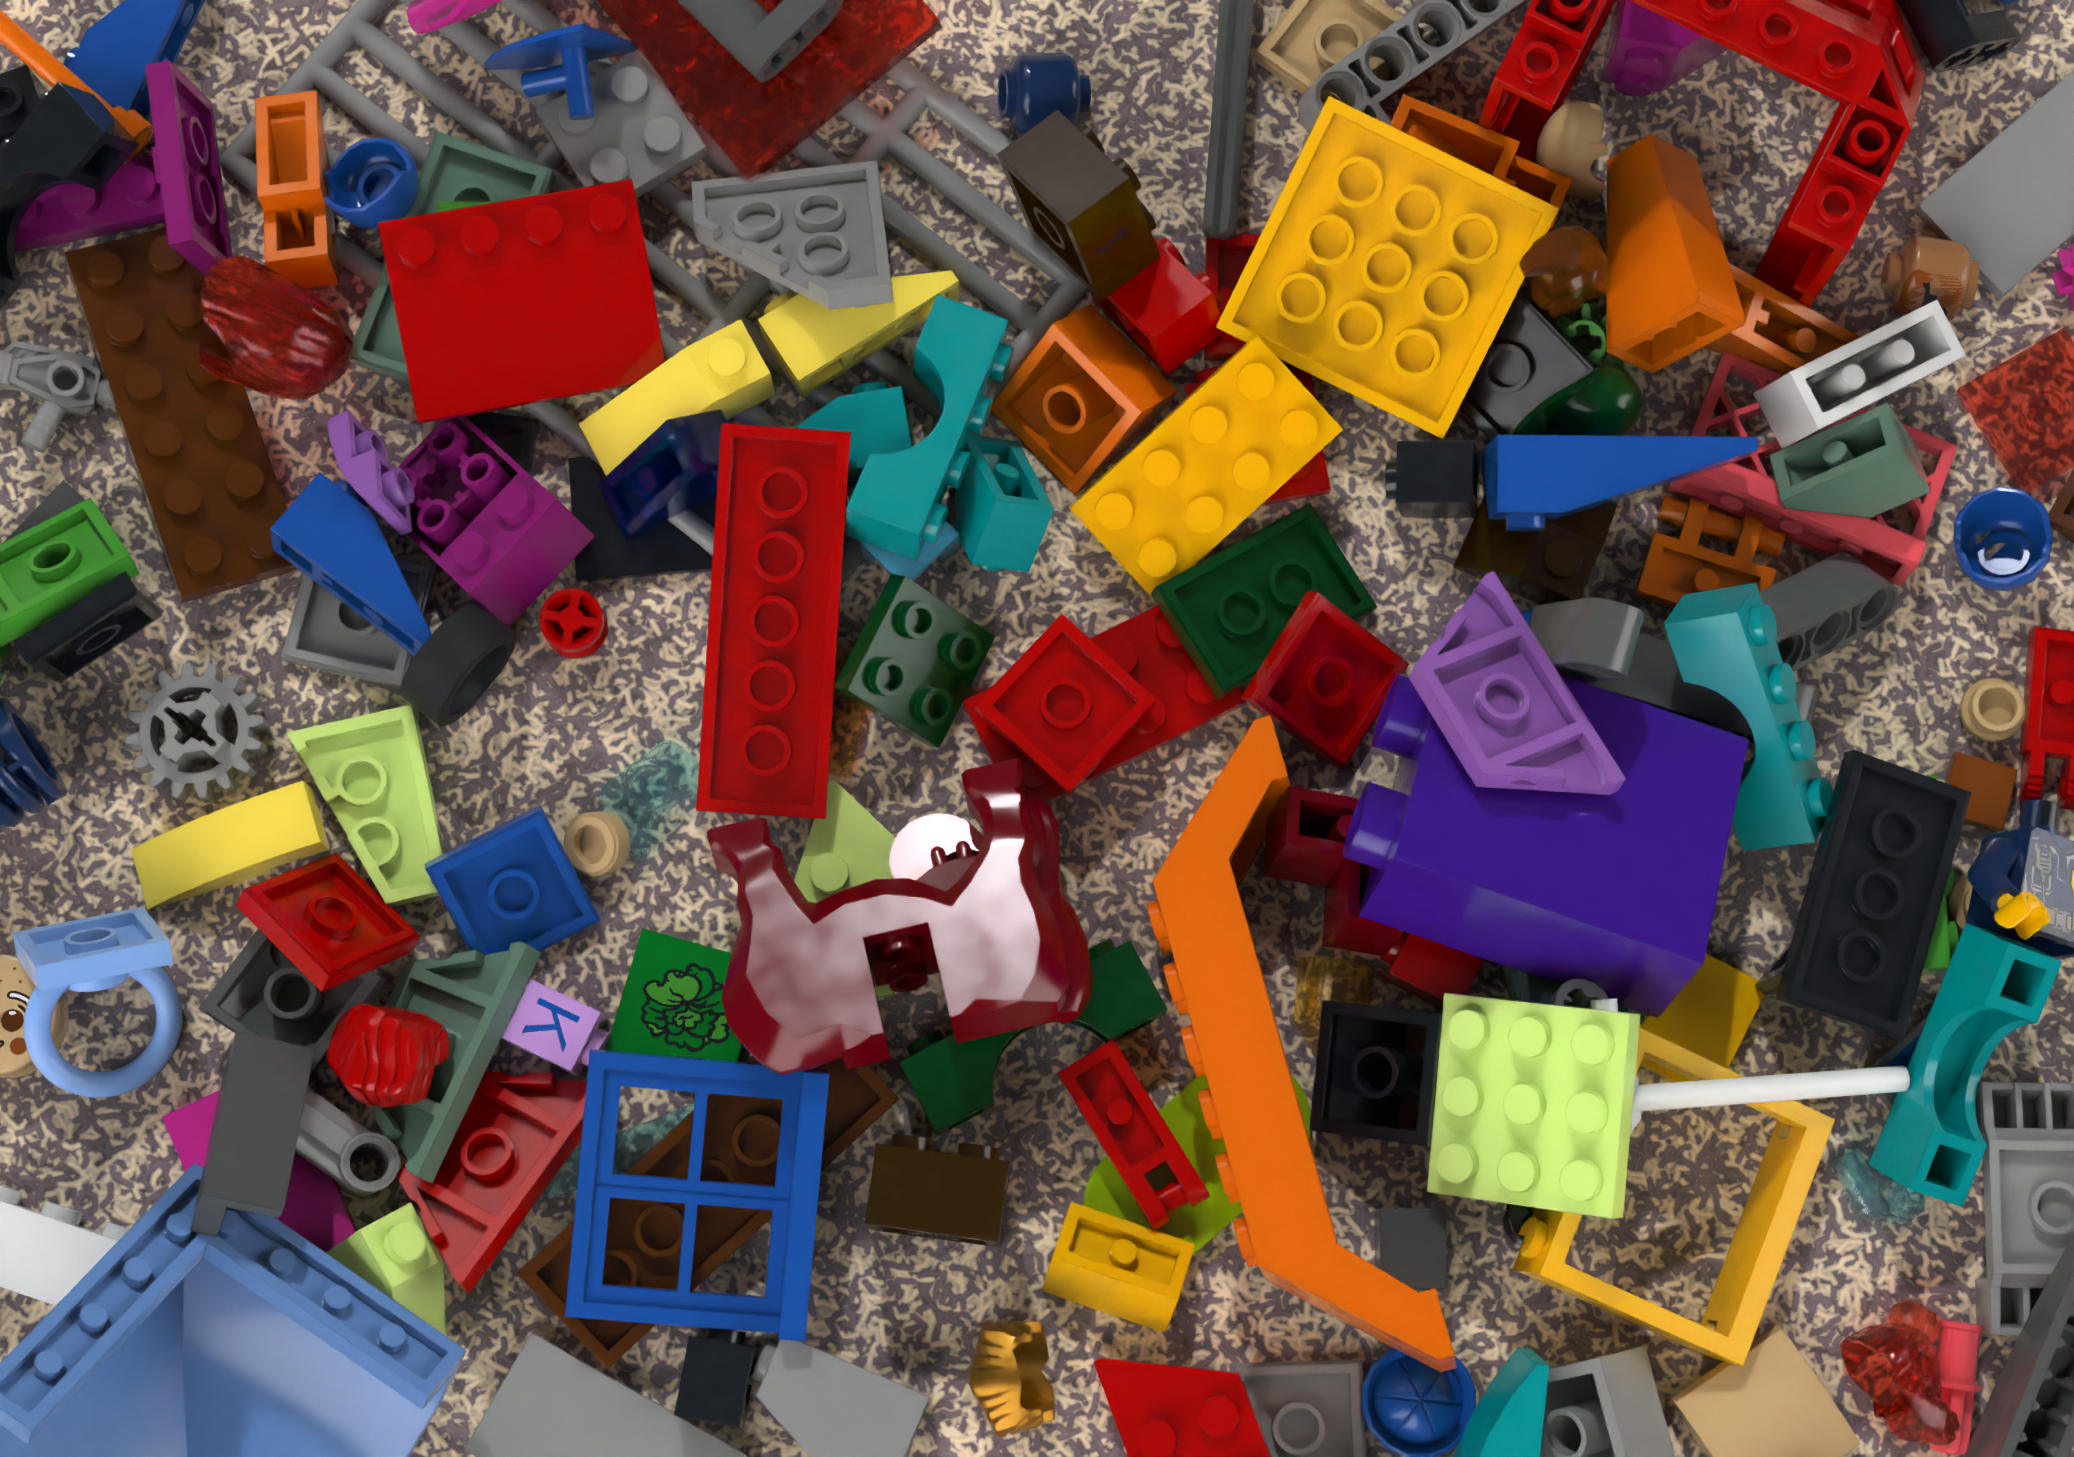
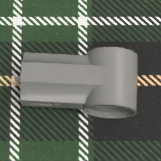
(329, 1139)

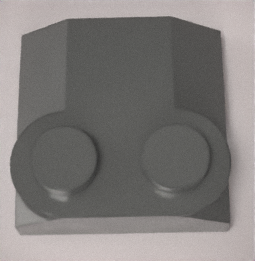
(276, 1001)

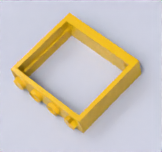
(1755, 1247)

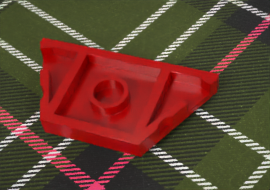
(497, 1167)
(1181, 1410)

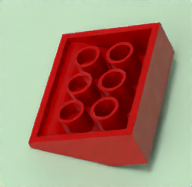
(522, 300)

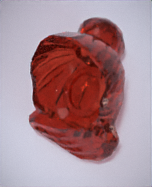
(1903, 1374)

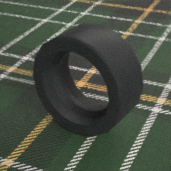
(457, 664)

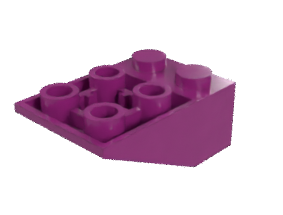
(483, 526)

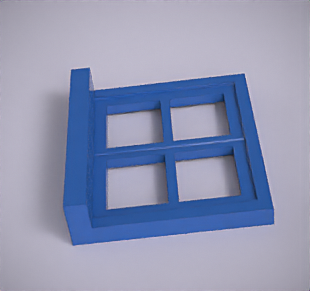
(791, 1199)

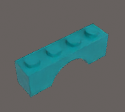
(902, 491)
(1730, 646)
(1932, 1127)

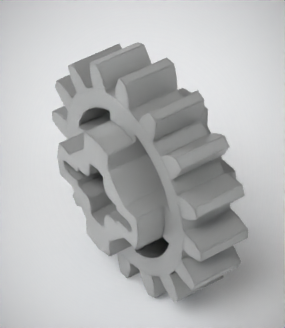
(180, 751)

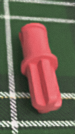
(1958, 1369)

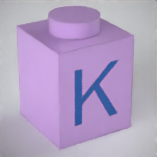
(556, 1028)

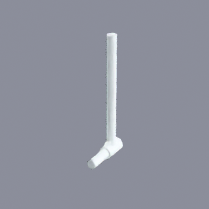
(1760, 1088)

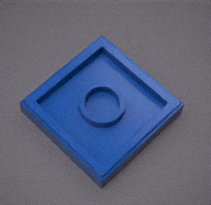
(513, 887)

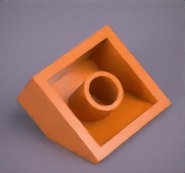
(1082, 397)

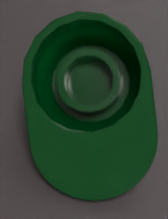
(1597, 404)

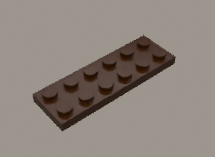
(183, 427)
(647, 1235)

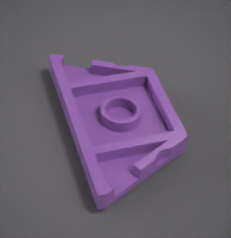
(1508, 703)

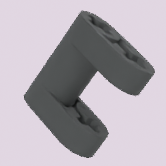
(759, 38)

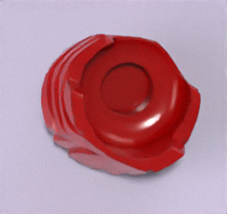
(387, 1054)

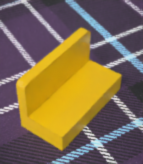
(1118, 1267)

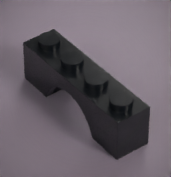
(61, 142)

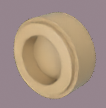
(597, 843)

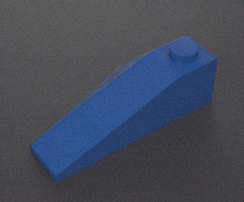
(1561, 475)

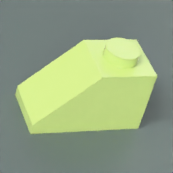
(400, 1262)

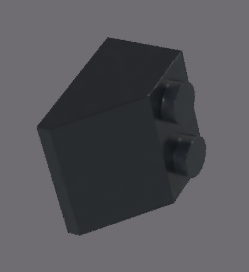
(1376, 1072)

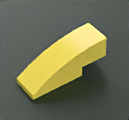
(230, 845)

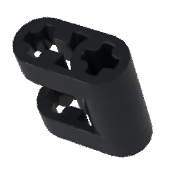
(1954, 37)

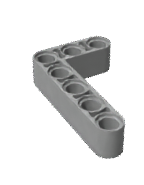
(1404, 52)

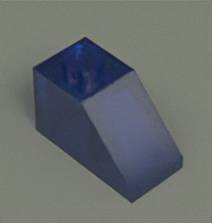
(666, 473)

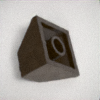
(1538, 564)

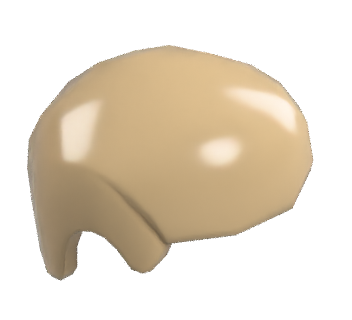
(1571, 144)

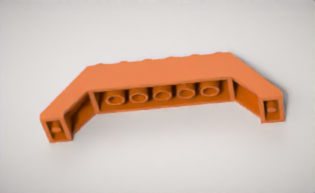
(1247, 1071)

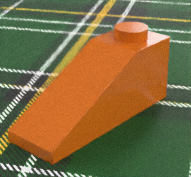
(1778, 329)

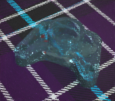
(651, 790)

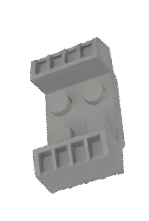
(2025, 1195)

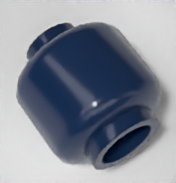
(1040, 85)

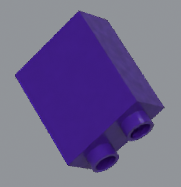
(1552, 878)

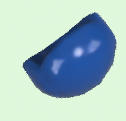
(372, 182)
(2011, 519)

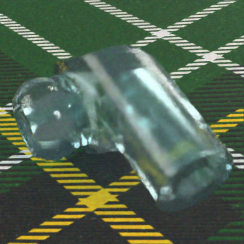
(1876, 1197)

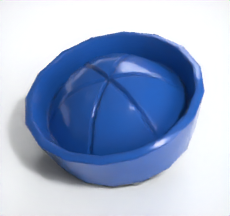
(1416, 1406)

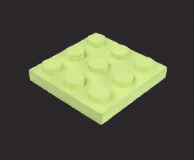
(1534, 1104)

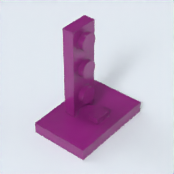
(172, 186)

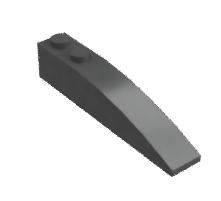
(2034, 1394)

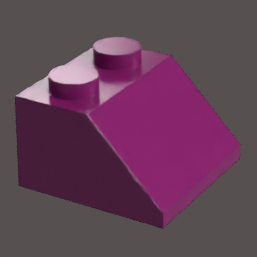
(1651, 51)

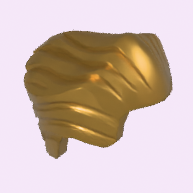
(1009, 1376)

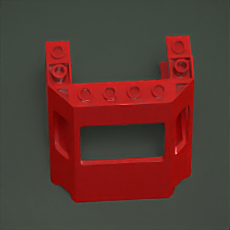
(1838, 47)

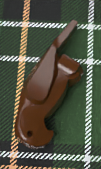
(1566, 270)

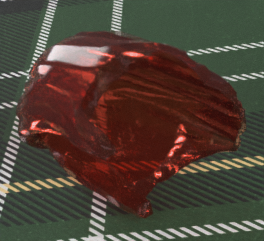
(276, 331)

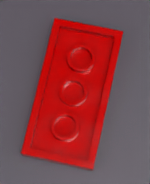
(1157, 661)

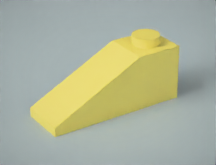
(824, 343)
(703, 377)

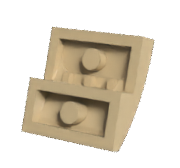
(1765, 1406)

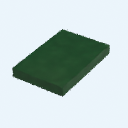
(1244, 596)

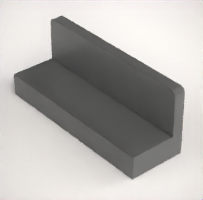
(253, 1131)

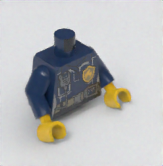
(2027, 882)

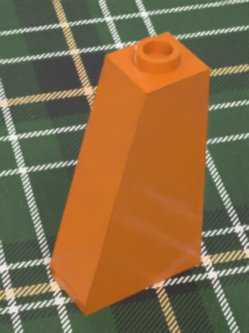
(1665, 259)

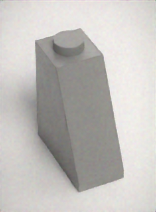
(836, 1405)

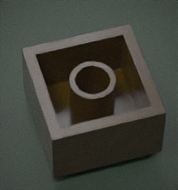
(1081, 203)
(938, 1192)

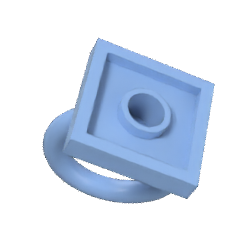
(95, 957)

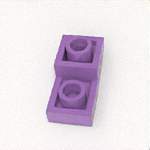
(366, 468)

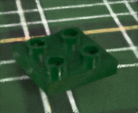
(914, 660)

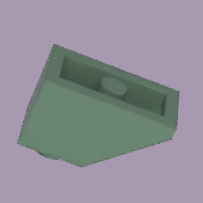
(1852, 467)

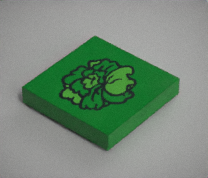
(674, 1001)

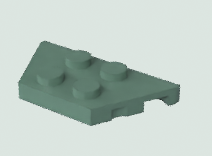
(473, 1002)

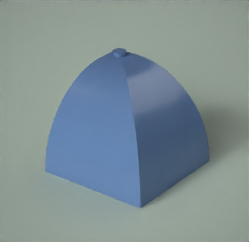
(222, 1351)

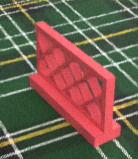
(1750, 491)

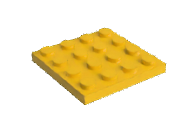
(1386, 267)

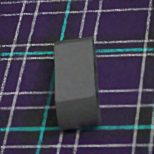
(1827, 607)

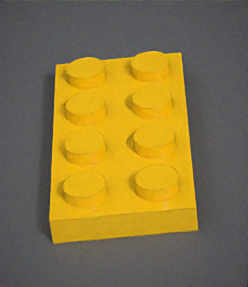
(1206, 466)

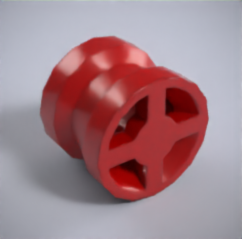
(564, 609)

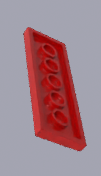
(773, 621)

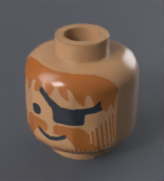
(1928, 272)

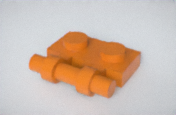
(1683, 567)

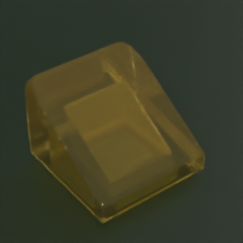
(1331, 980)

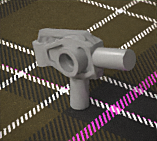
(58, 379)

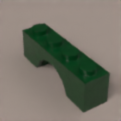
(958, 1079)

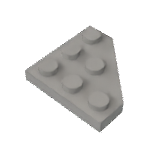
(803, 229)

